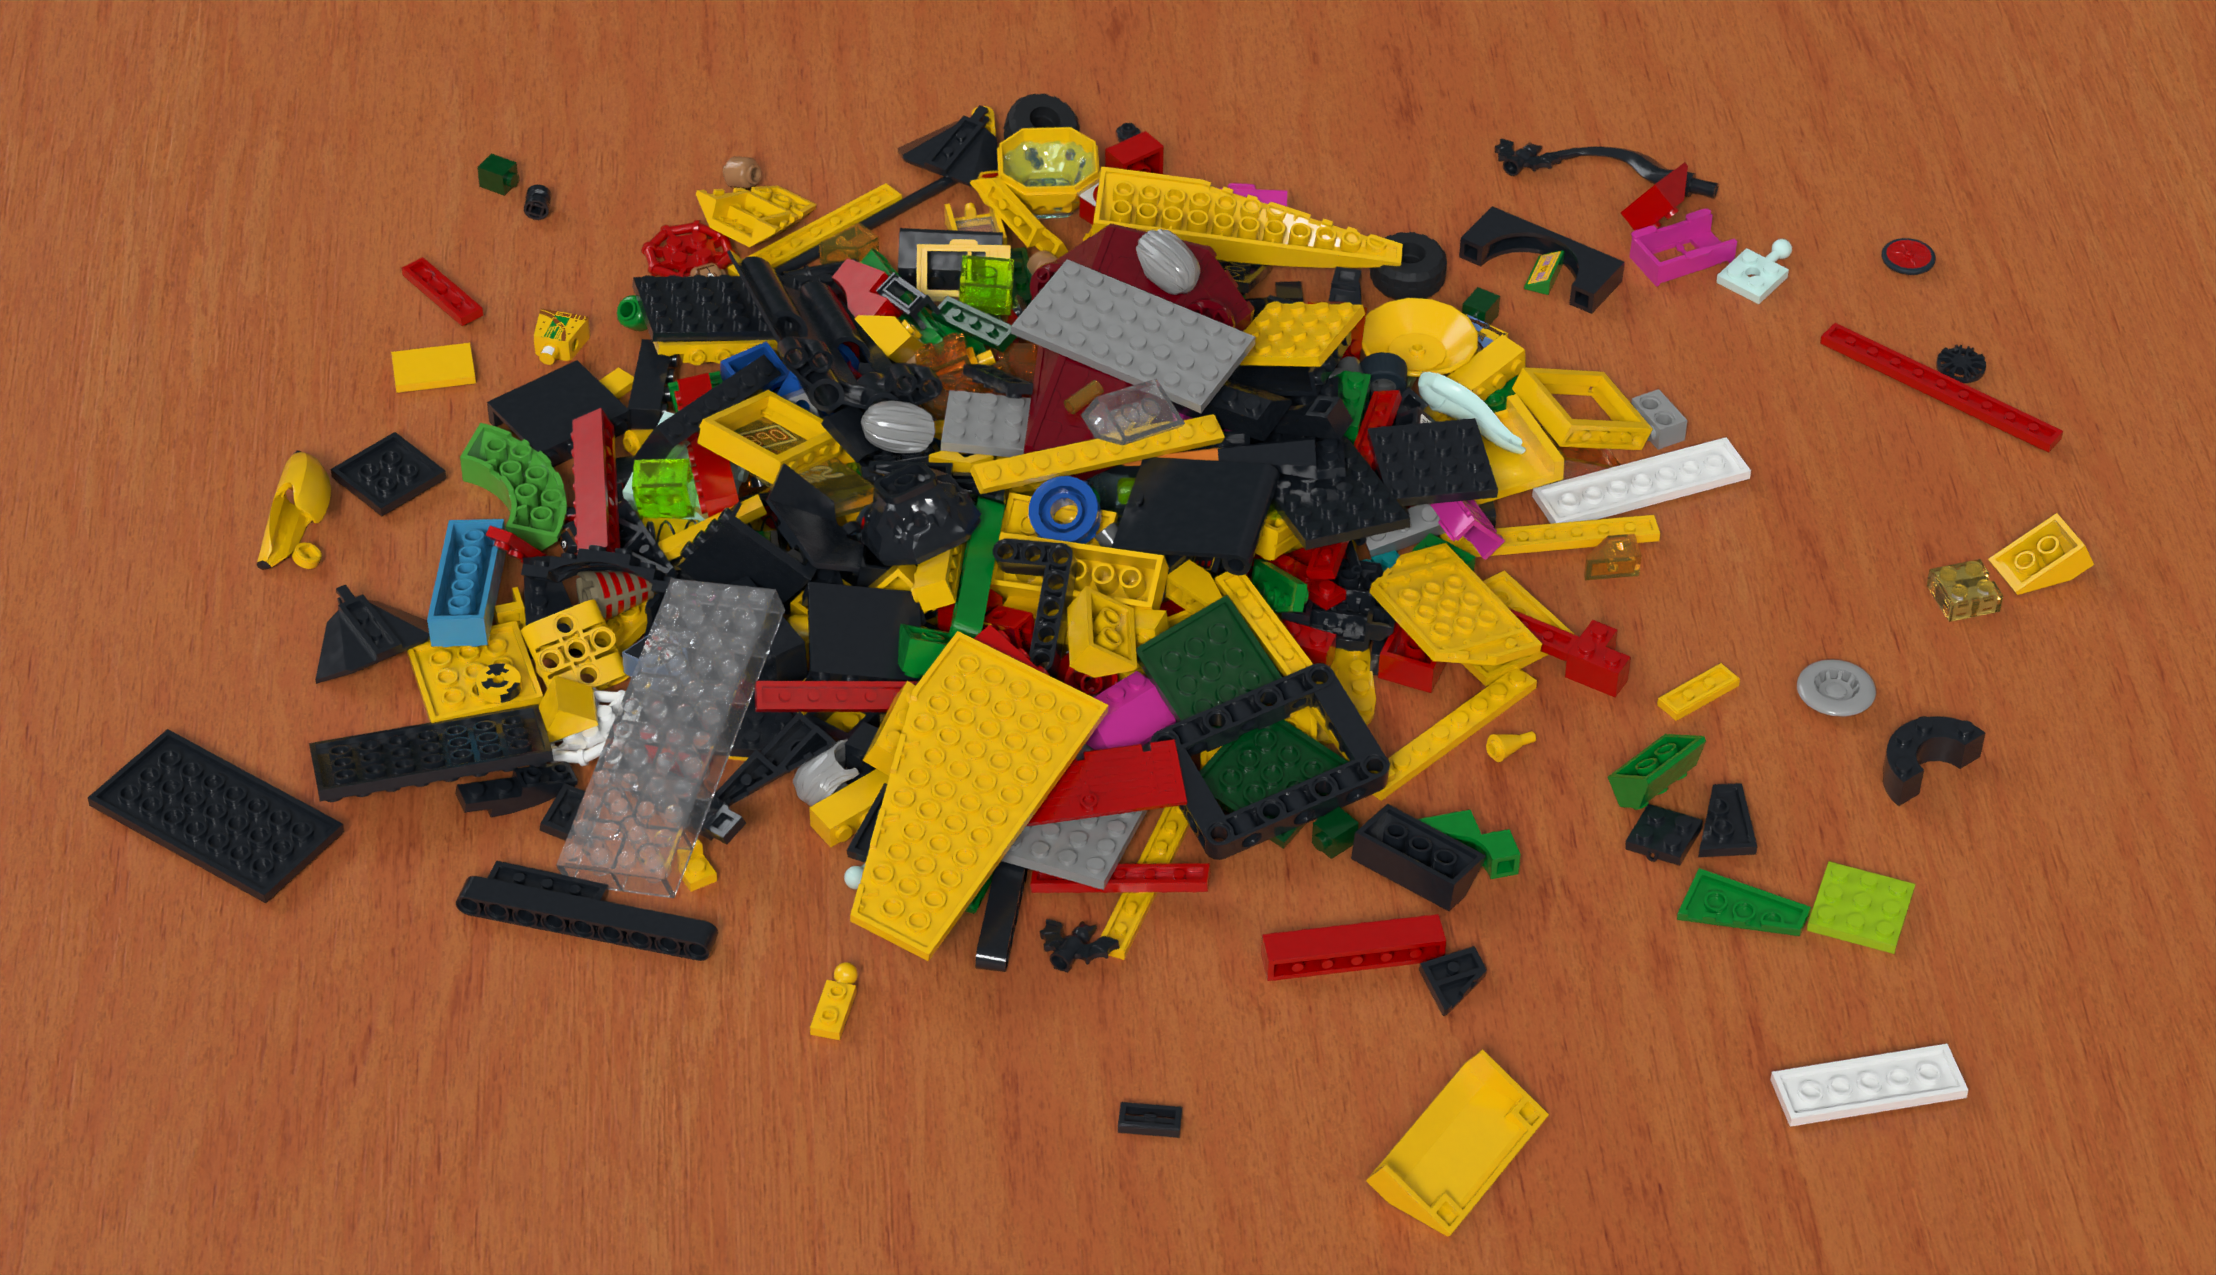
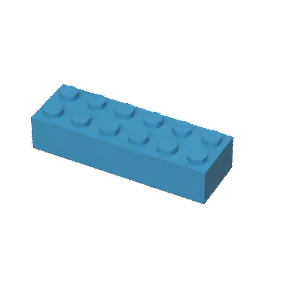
(466, 585)

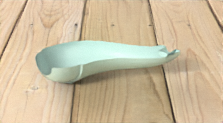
(1460, 403)

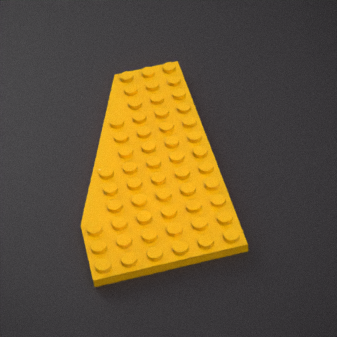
(964, 782)

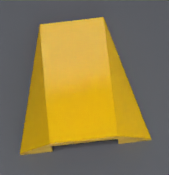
(754, 214)

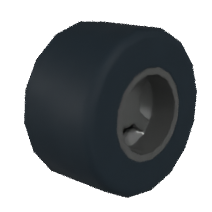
(1386, 371)

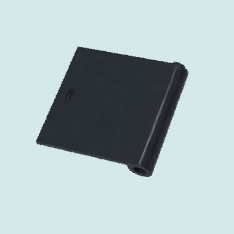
(1198, 509)

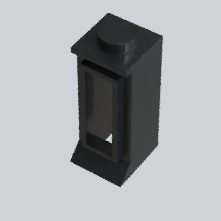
(895, 287)

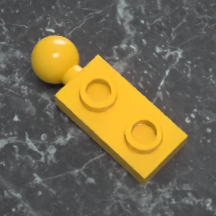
(835, 1003)

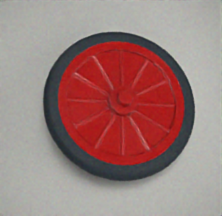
(1908, 256)

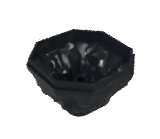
(917, 515)

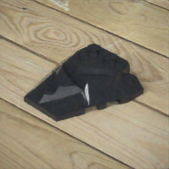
(1355, 619)

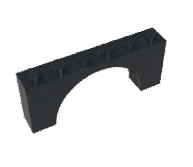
(1505, 233)
(682, 428)

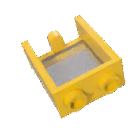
(972, 222)

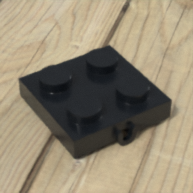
(1663, 834)

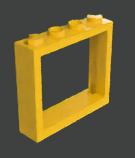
(1625, 431)
(719, 436)

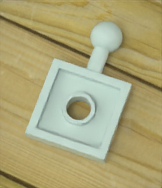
(1768, 273)

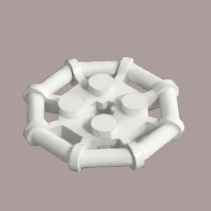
(579, 746)

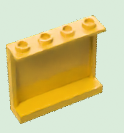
(1521, 472)

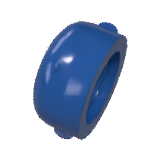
(1059, 493)

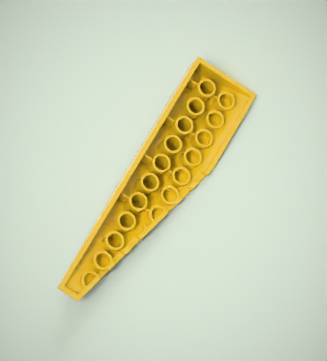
(1232, 224)

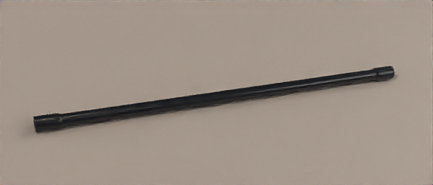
(874, 220)

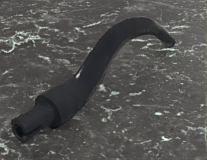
(1644, 166)

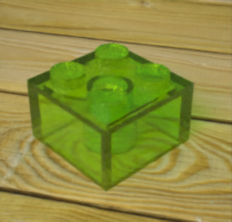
(987, 283)
(664, 488)

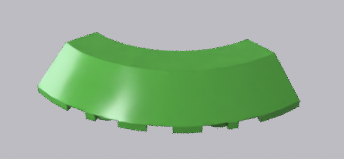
(520, 480)

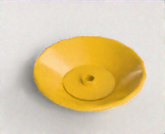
(1422, 333)

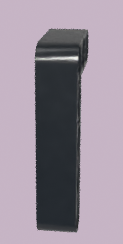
(1049, 599)

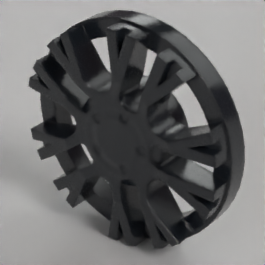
(1961, 364)

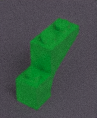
(1498, 846)

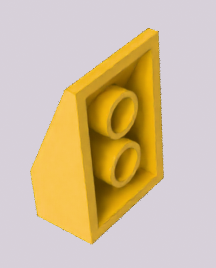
(2042, 557)

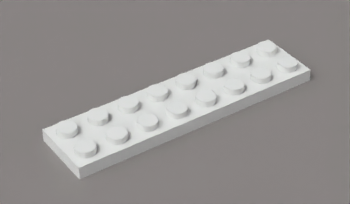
(1642, 483)

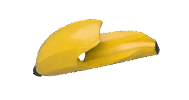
(288, 521)

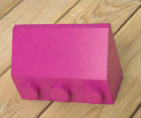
(1132, 715)

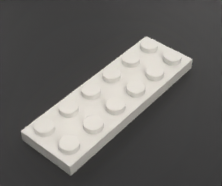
(1868, 1085)

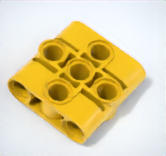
(586, 625)

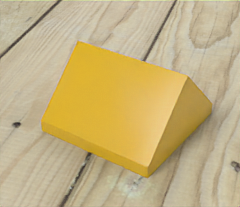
(568, 708)

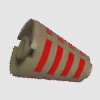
(613, 591)

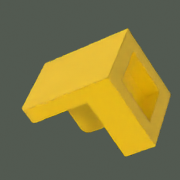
(511, 611)

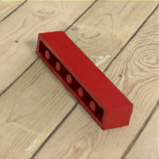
(1352, 947)

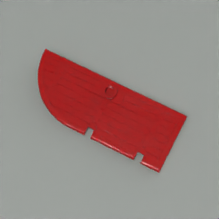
(1115, 783)

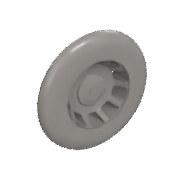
(1836, 687)

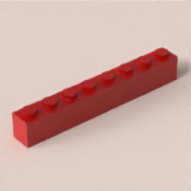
(710, 471)
(595, 482)

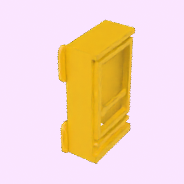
(995, 251)

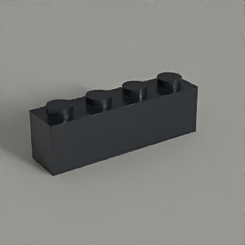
(650, 386)

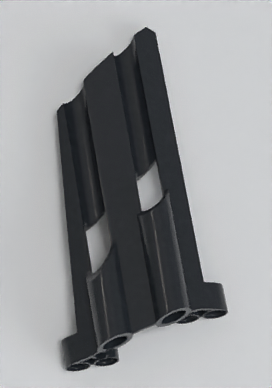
(822, 326)

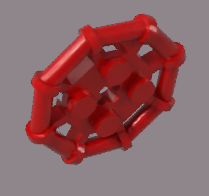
(677, 249)

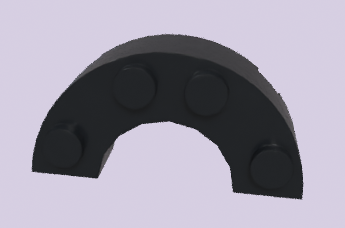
(1925, 741)

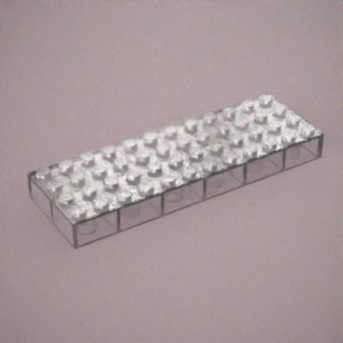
(672, 737)

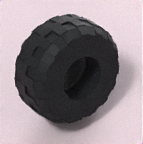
(1039, 112)
(1420, 272)

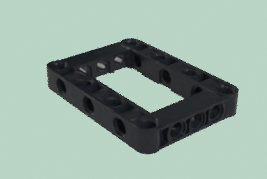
(1295, 804)

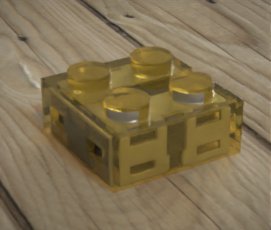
(1964, 590)

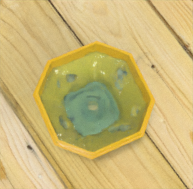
(1049, 168)

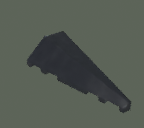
(963, 479)
(637, 538)
(786, 751)

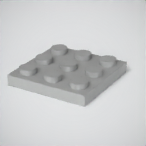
(985, 424)

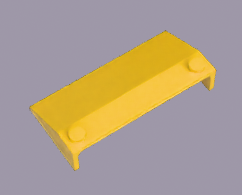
(1458, 1145)

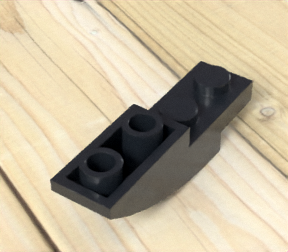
(523, 790)

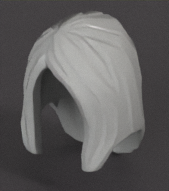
(1168, 261)
(898, 427)
(823, 775)

